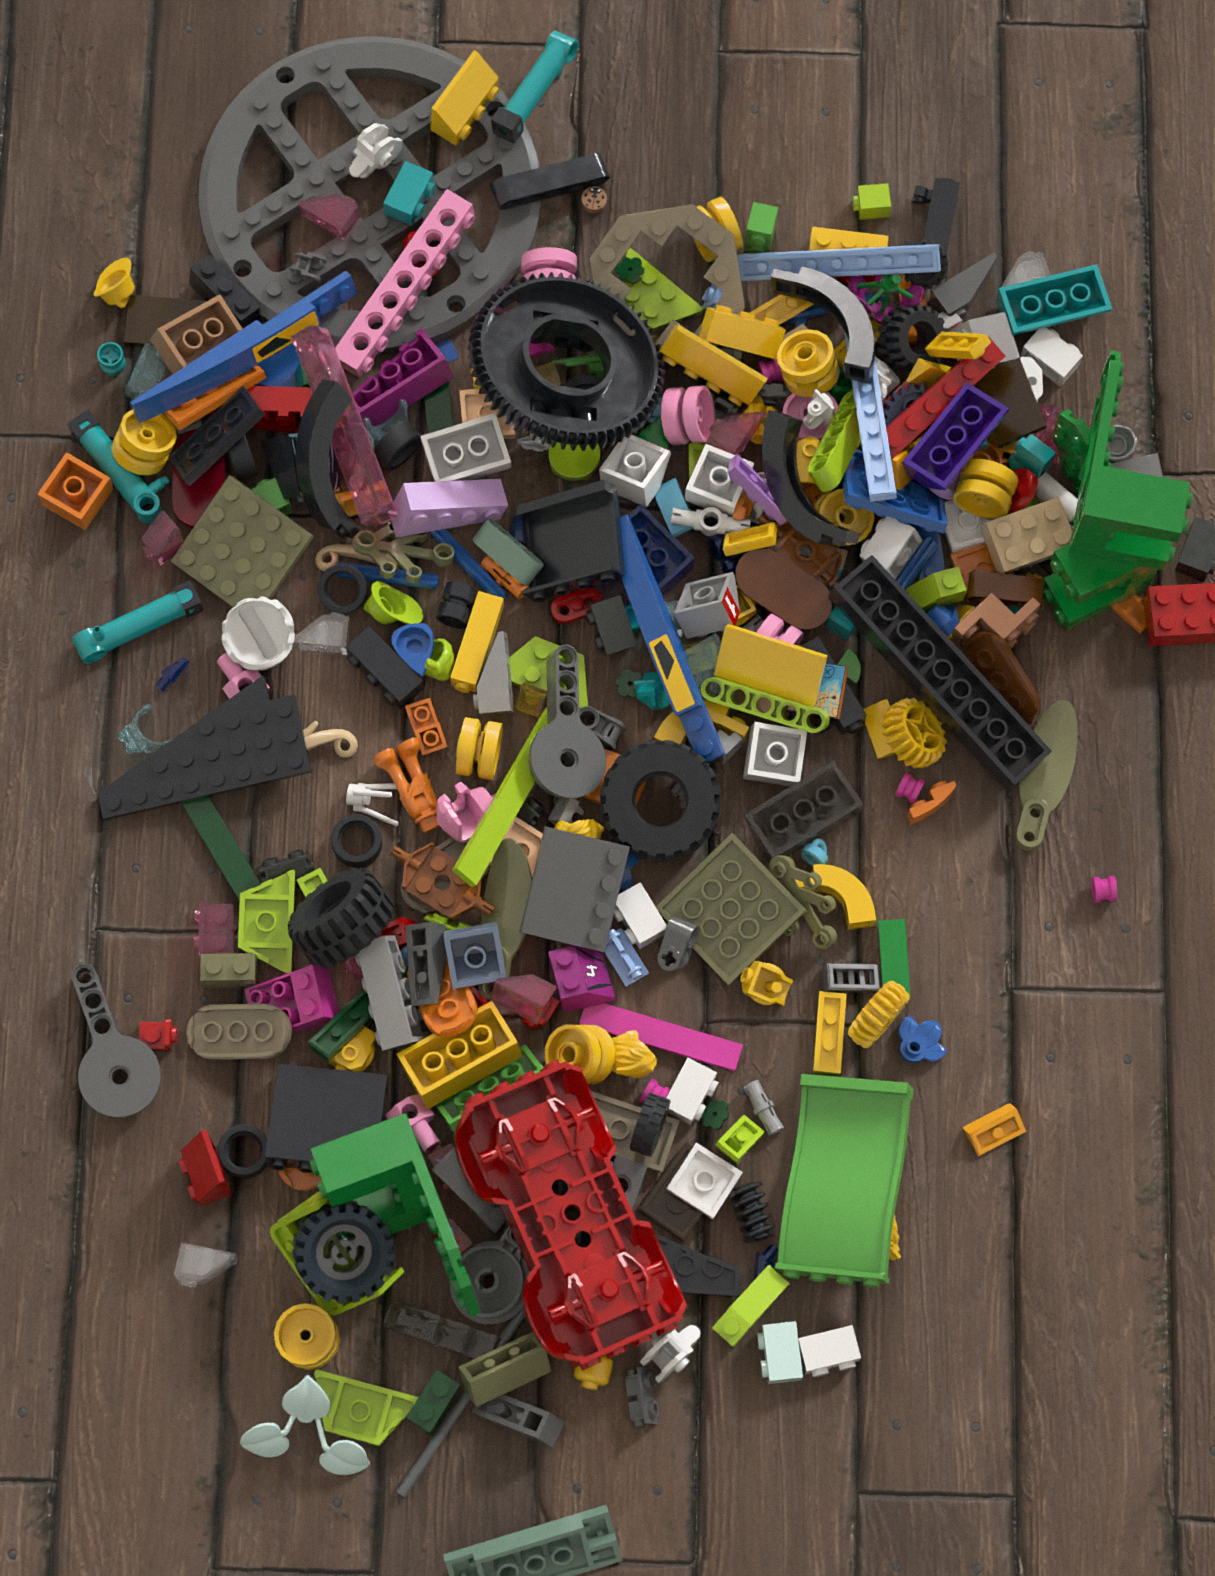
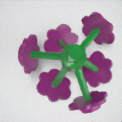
(886, 284)

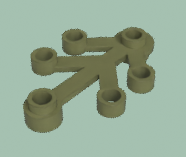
(399, 551)
(787, 878)

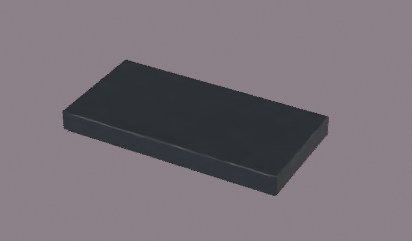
(216, 435)

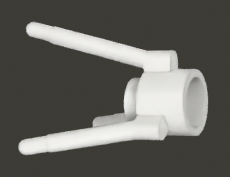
(361, 795)

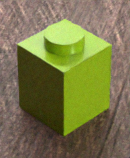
(872, 201)

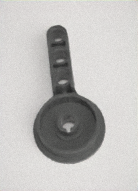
(565, 736)
(111, 1054)
(510, 1271)

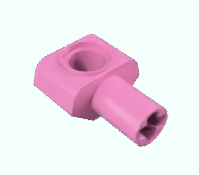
(236, 675)
(423, 1133)

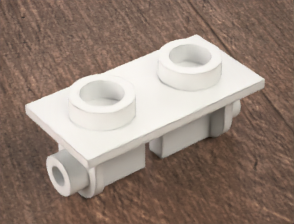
(819, 410)

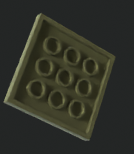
(242, 545)
(736, 907)

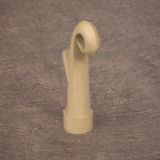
(344, 550)
(319, 738)

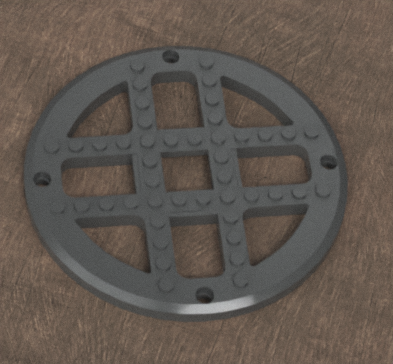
(328, 70)

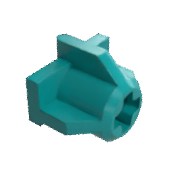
(651, 691)

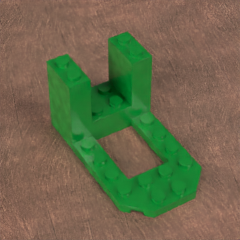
(1121, 511)
(1082, 583)
(389, 1176)

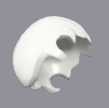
(258, 633)

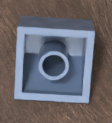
(474, 955)

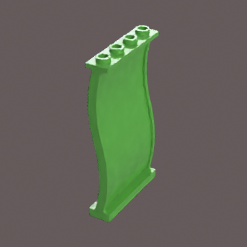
(844, 1180)

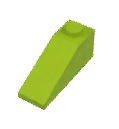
(750, 1306)

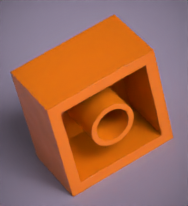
(75, 491)

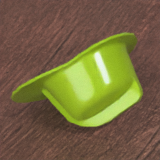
(392, 605)

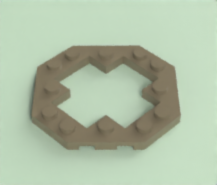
(659, 226)

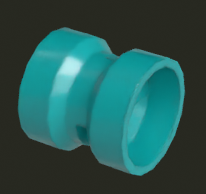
(107, 355)

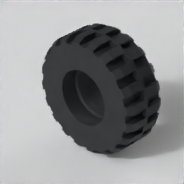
(667, 760)

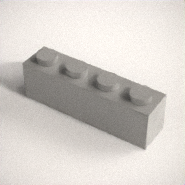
(389, 994)

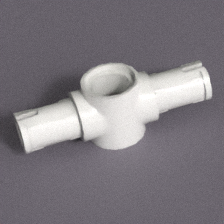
(697, 518)

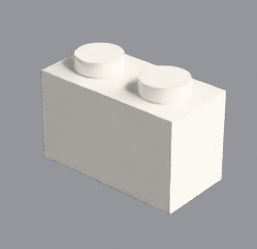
(1052, 355)
(639, 916)
(691, 1090)
(829, 1350)

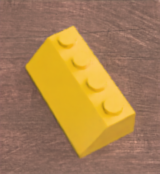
(712, 365)

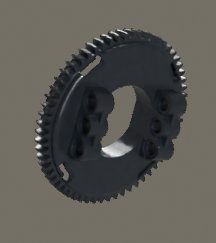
(566, 315)

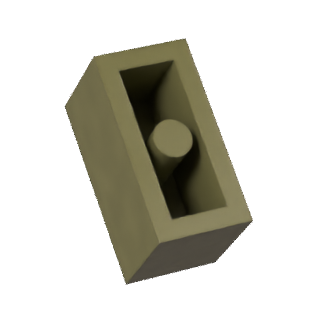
(229, 970)

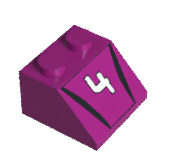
(580, 977)

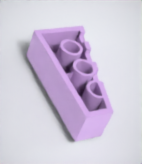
(447, 505)

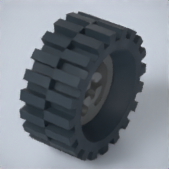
(365, 1273)

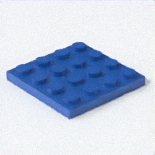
(913, 503)

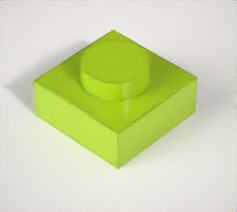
(310, 881)

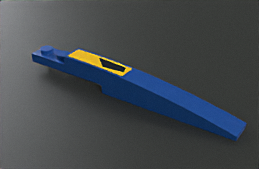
(243, 350)
(666, 647)

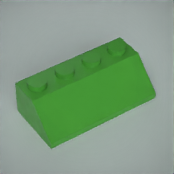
(450, 1108)

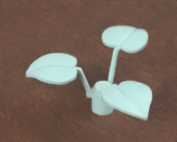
(306, 1403)

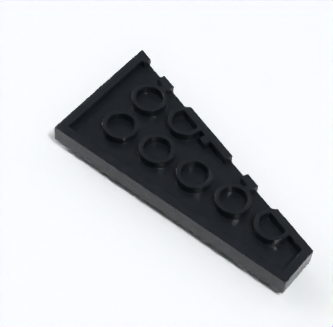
(692, 1270)

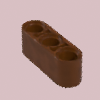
(1008, 588)

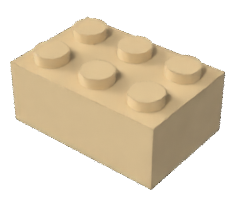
(1027, 536)

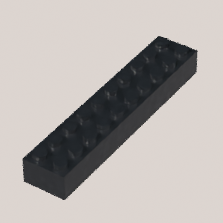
(939, 673)

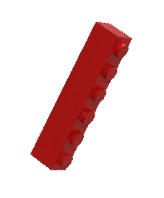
(938, 396)

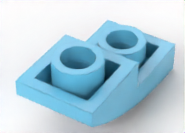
(671, 496)

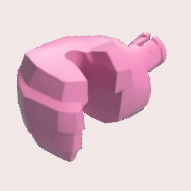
(465, 813)

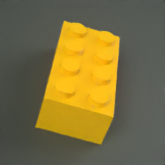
(448, 1065)

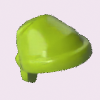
(441, 661)

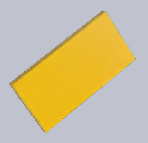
(770, 665)

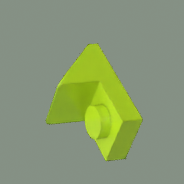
(739, 1139)

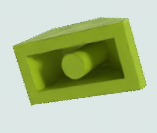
(938, 588)

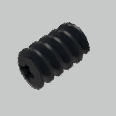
(752, 1212)

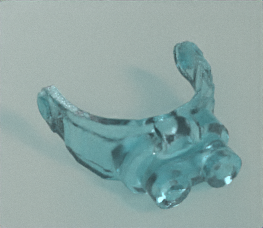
(379, 431)
(135, 740)

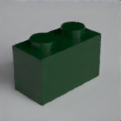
(433, 1402)

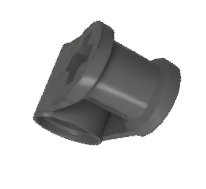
(603, 726)
(679, 940)

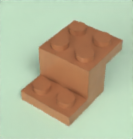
(997, 618)

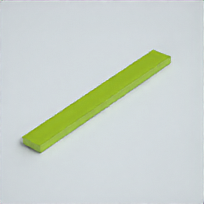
(498, 815)

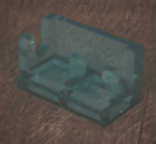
(146, 373)

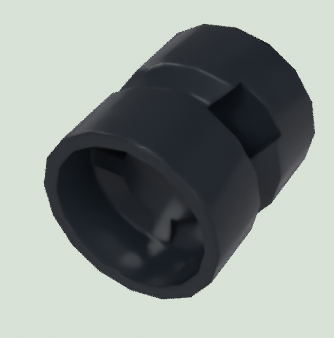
(457, 601)

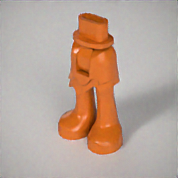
(419, 796)

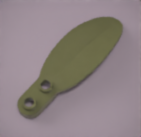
(1047, 782)
(507, 892)

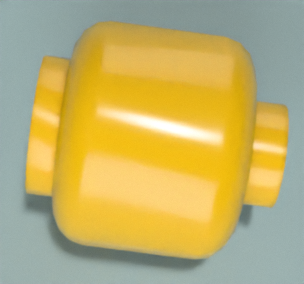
(596, 1375)

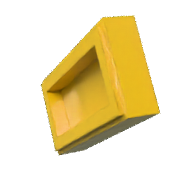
(750, 539)

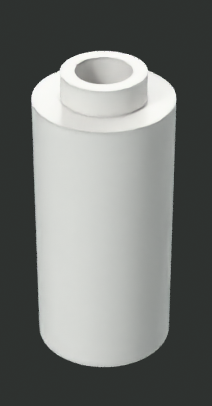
(1049, 489)

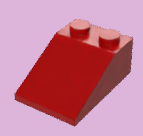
(204, 1169)

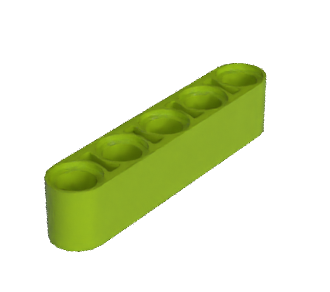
(836, 446)
(752, 706)

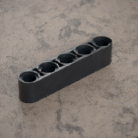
(549, 181)

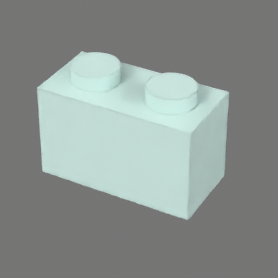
(781, 1352)

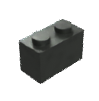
(1198, 550)
(610, 625)

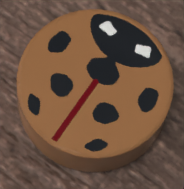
(594, 200)

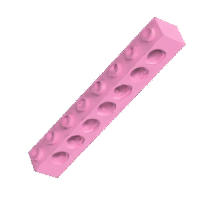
(447, 208)

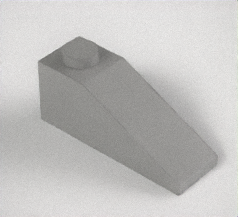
(495, 684)

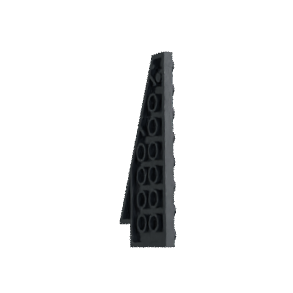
(228, 750)

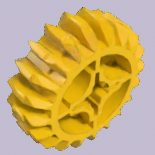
(914, 733)
(878, 1014)

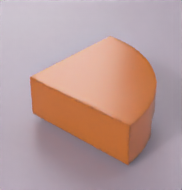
(743, 508)

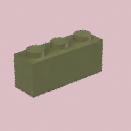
(504, 1369)

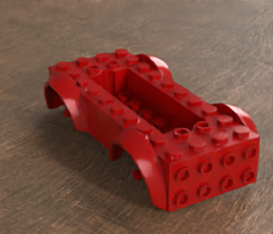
(574, 1296)

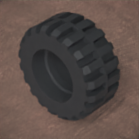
(340, 917)

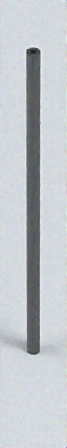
(452, 1417)

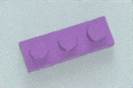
(755, 487)

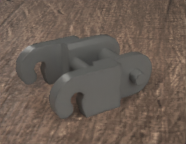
(309, 258)
(773, 394)

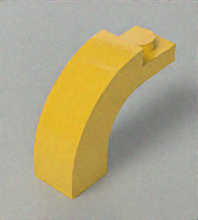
(673, 730)
(849, 892)

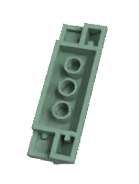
(550, 1549)

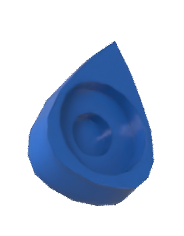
(944, 617)
(413, 646)

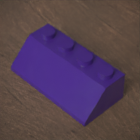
(954, 438)

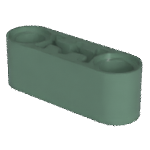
(507, 552)

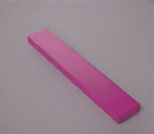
(665, 1035)

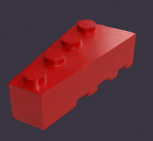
(281, 407)

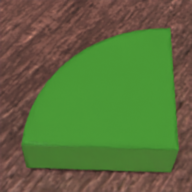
(851, 660)

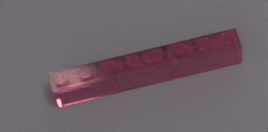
(350, 436)

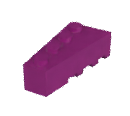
(408, 376)

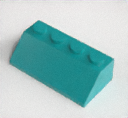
(1054, 299)

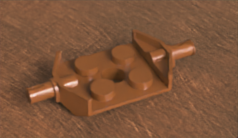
(824, 558)
(419, 879)

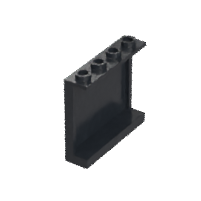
(574, 538)
(318, 1107)

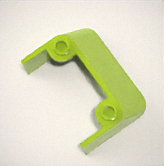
(283, 1234)

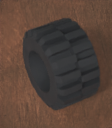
(895, 335)

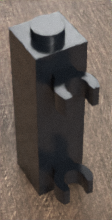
(941, 210)
(852, 714)

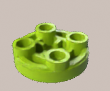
(574, 464)

